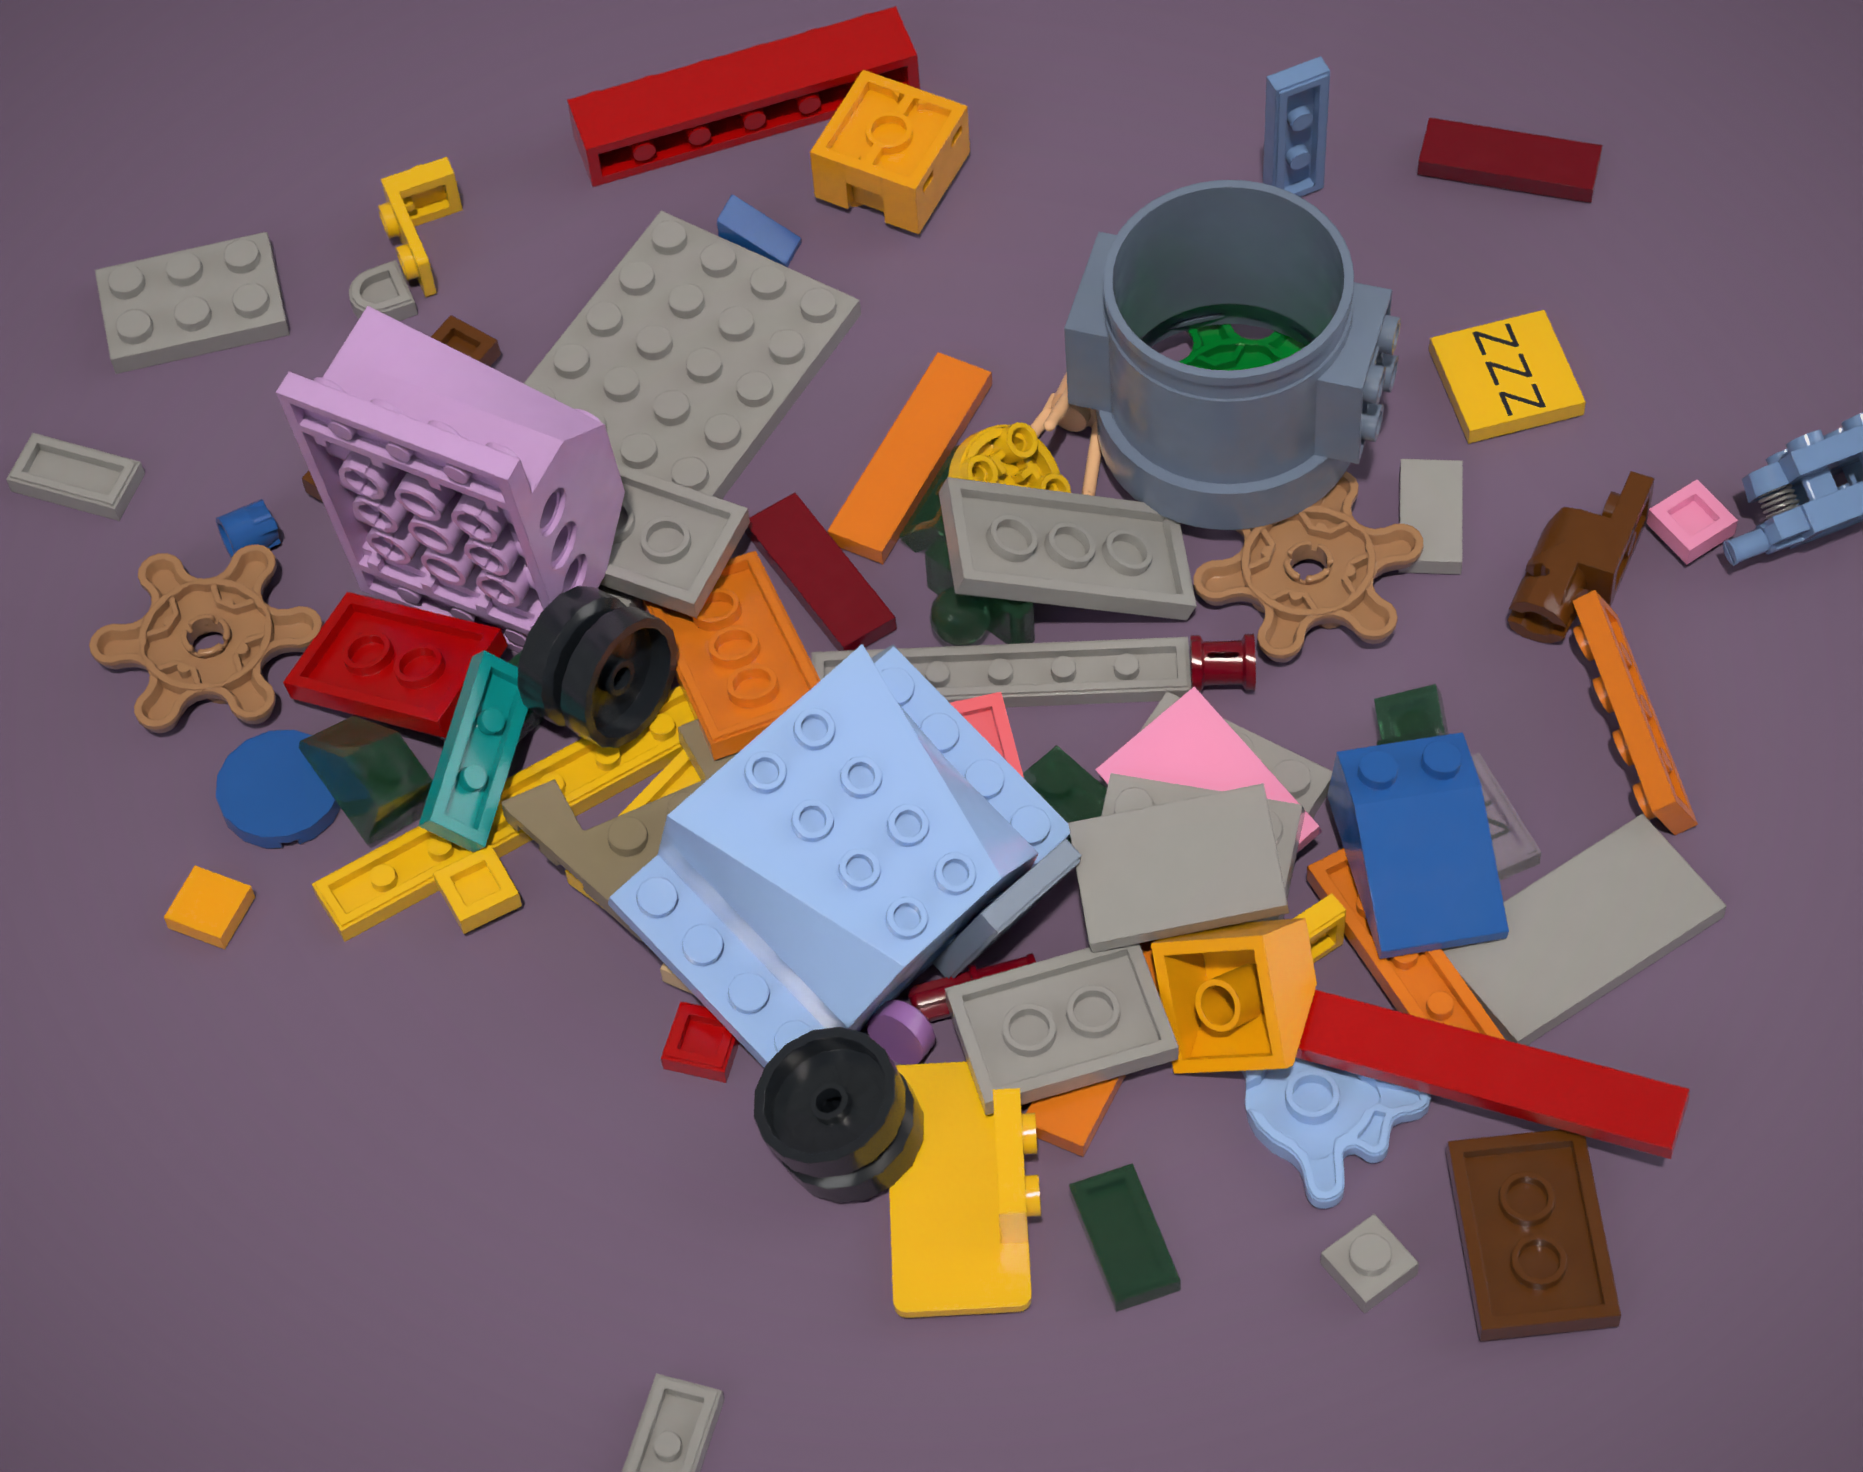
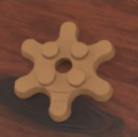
(1331, 598)
(194, 607)

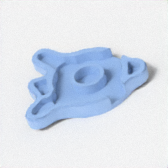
(1322, 1116)

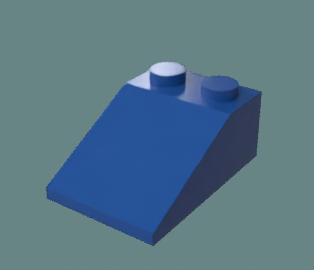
(1418, 844)

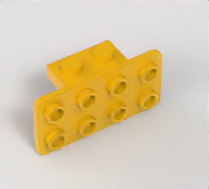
(963, 1201)

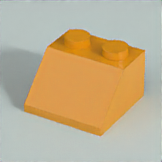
(1237, 994)

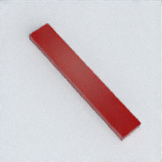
(1494, 1074)

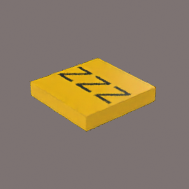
(1506, 376)

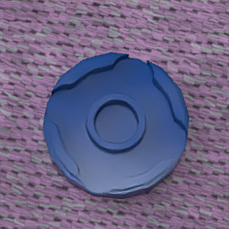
(273, 792)

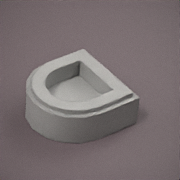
(383, 290)

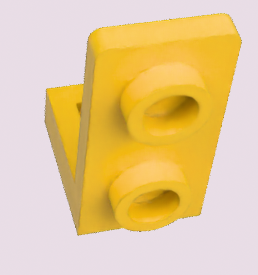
(414, 199)

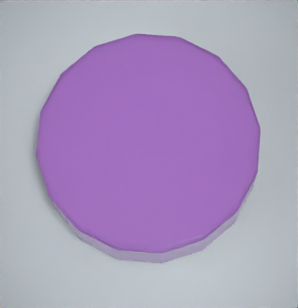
(902, 1031)

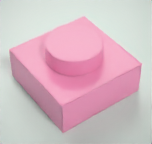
(1691, 521)

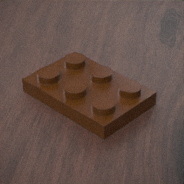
(1532, 1234)

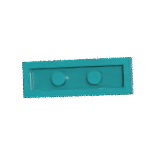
(476, 754)

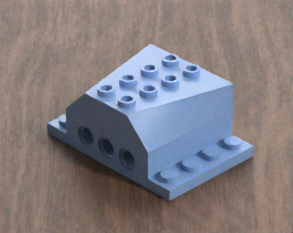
(836, 856)

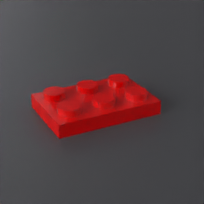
(391, 663)

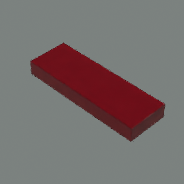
(1510, 160)
(820, 574)

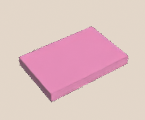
(1199, 750)

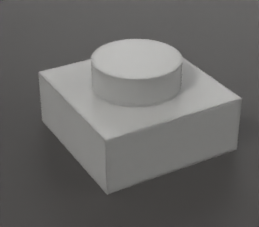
(1369, 1263)

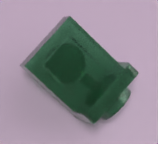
(1411, 715)

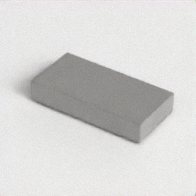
(75, 476)
(1433, 505)

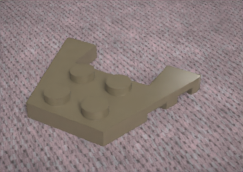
(614, 850)

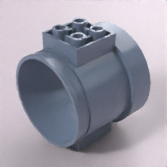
(1234, 441)

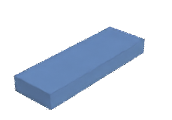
(1296, 127)

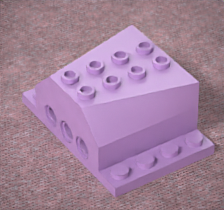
(454, 478)

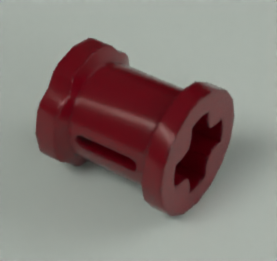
(1223, 662)

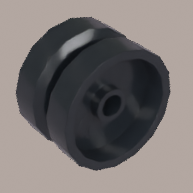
(597, 666)
(838, 1114)

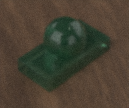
(965, 618)

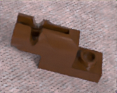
(1578, 556)

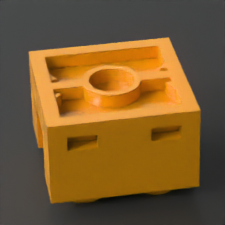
(890, 150)

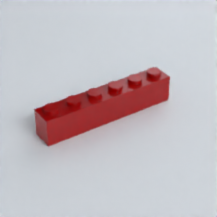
(736, 96)

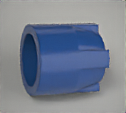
(248, 526)

